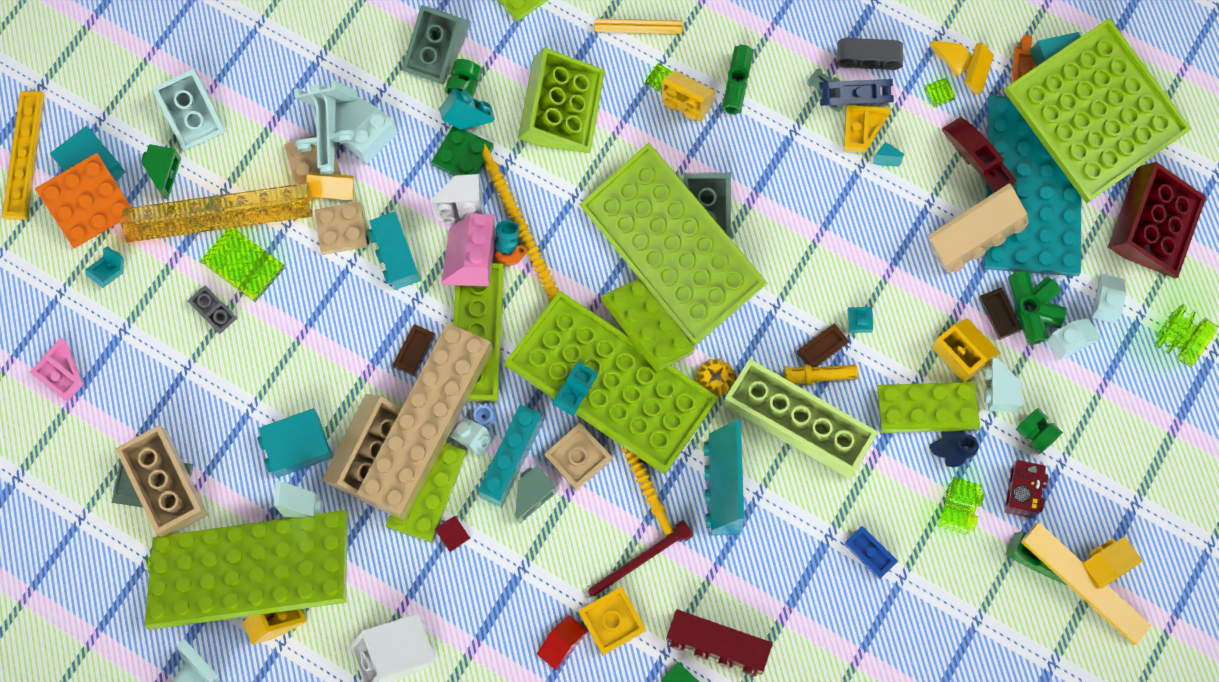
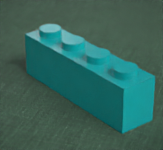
(510, 455)

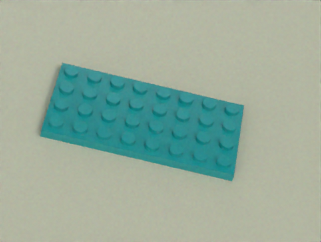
(1052, 203)

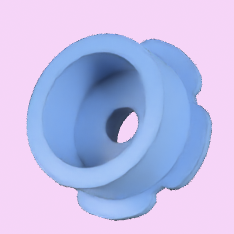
(484, 410)

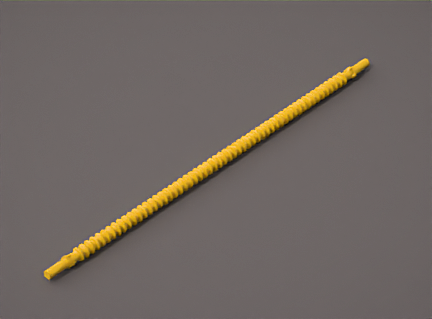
(524, 233)

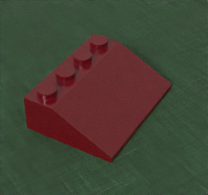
(1157, 220)

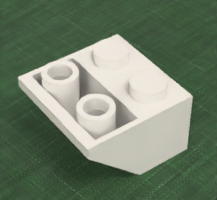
(459, 198)

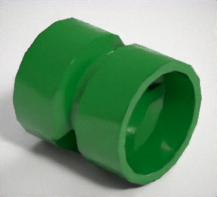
(464, 76)
(1039, 430)

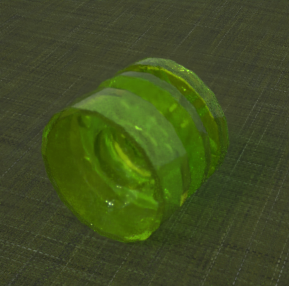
(1186, 335)

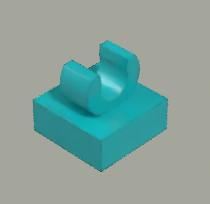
(860, 320)

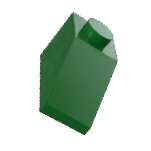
(162, 167)

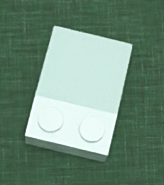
(189, 109)
(371, 128)

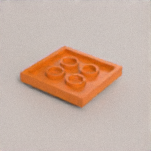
(84, 200)

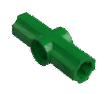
(736, 90)

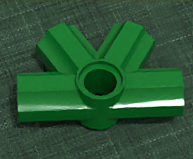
(1039, 299)

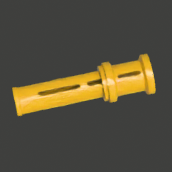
(809, 374)

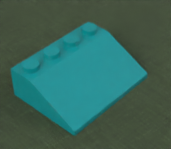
(725, 480)

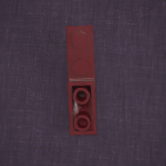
(979, 153)

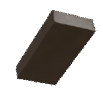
(1000, 313)

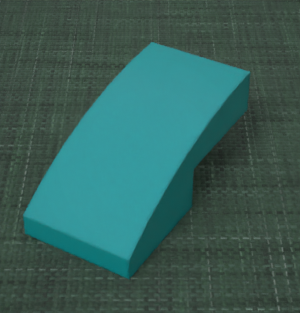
(575, 388)

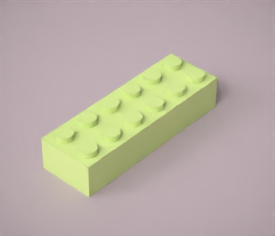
(800, 419)

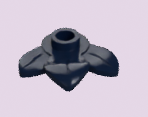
(951, 447)

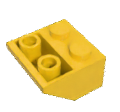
(687, 96)
(965, 349)

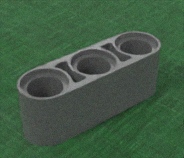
(870, 53)

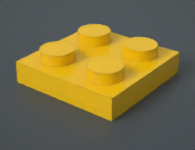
(612, 621)

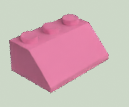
(470, 251)

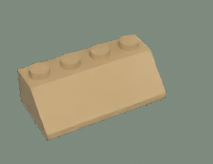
(978, 229)
(361, 444)

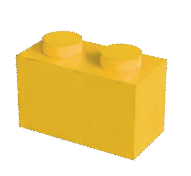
(1112, 561)

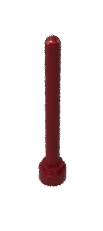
(680, 533)

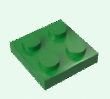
(461, 153)

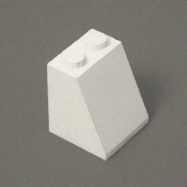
(393, 650)

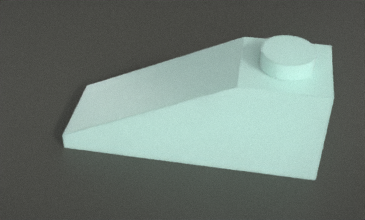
(296, 501)

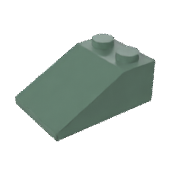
(435, 44)
(714, 193)

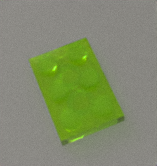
(242, 264)

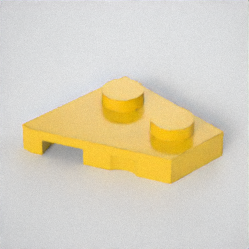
(862, 126)

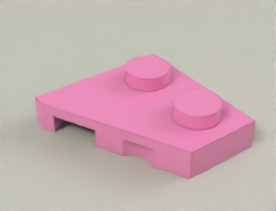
(59, 371)

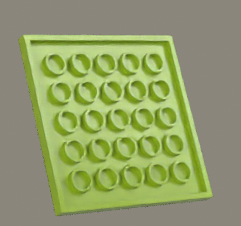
(1097, 110)

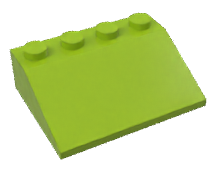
(561, 102)

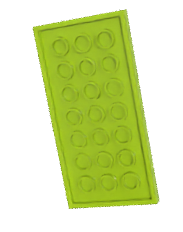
(673, 244)
(629, 400)
(247, 570)

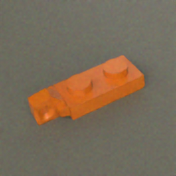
(1022, 59)

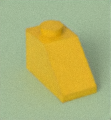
(272, 625)

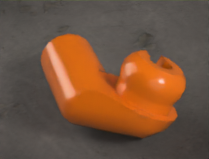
(511, 259)

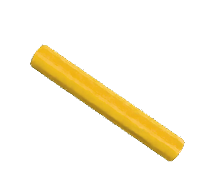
(638, 26)

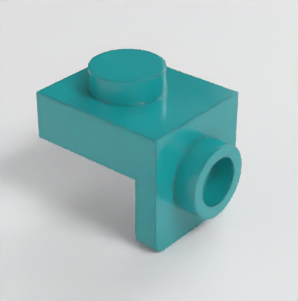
(106, 268)

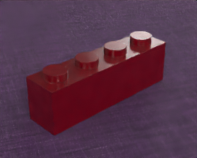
(718, 642)

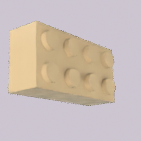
(161, 481)

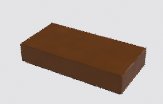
(823, 346)
(414, 350)

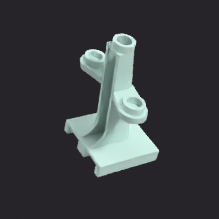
(325, 102)
(195, 667)

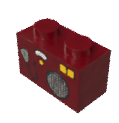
(1025, 489)

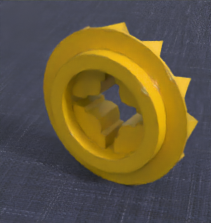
(716, 387)

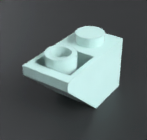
(1003, 389)

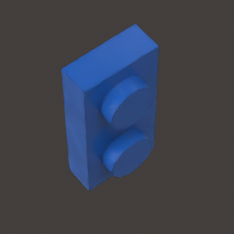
(870, 552)

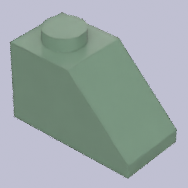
(532, 492)

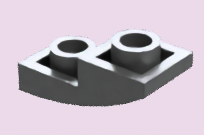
(212, 309)

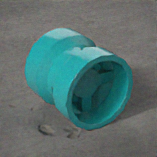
(506, 236)

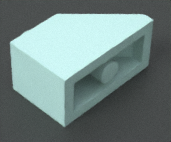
(1109, 298)
(1073, 338)

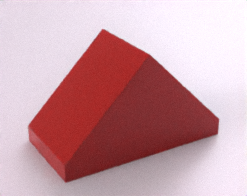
(561, 642)

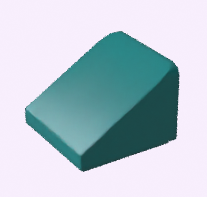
(888, 156)

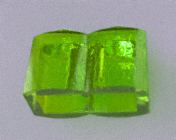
(961, 505)

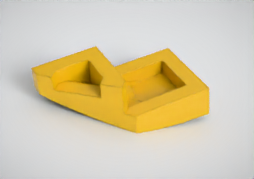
(954, 55)

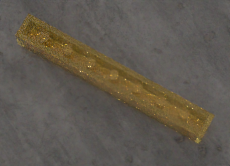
(217, 212)

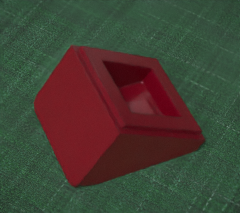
(452, 534)

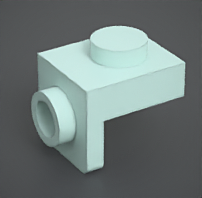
(472, 436)

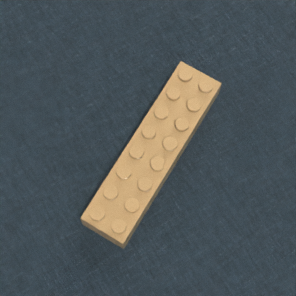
(425, 422)

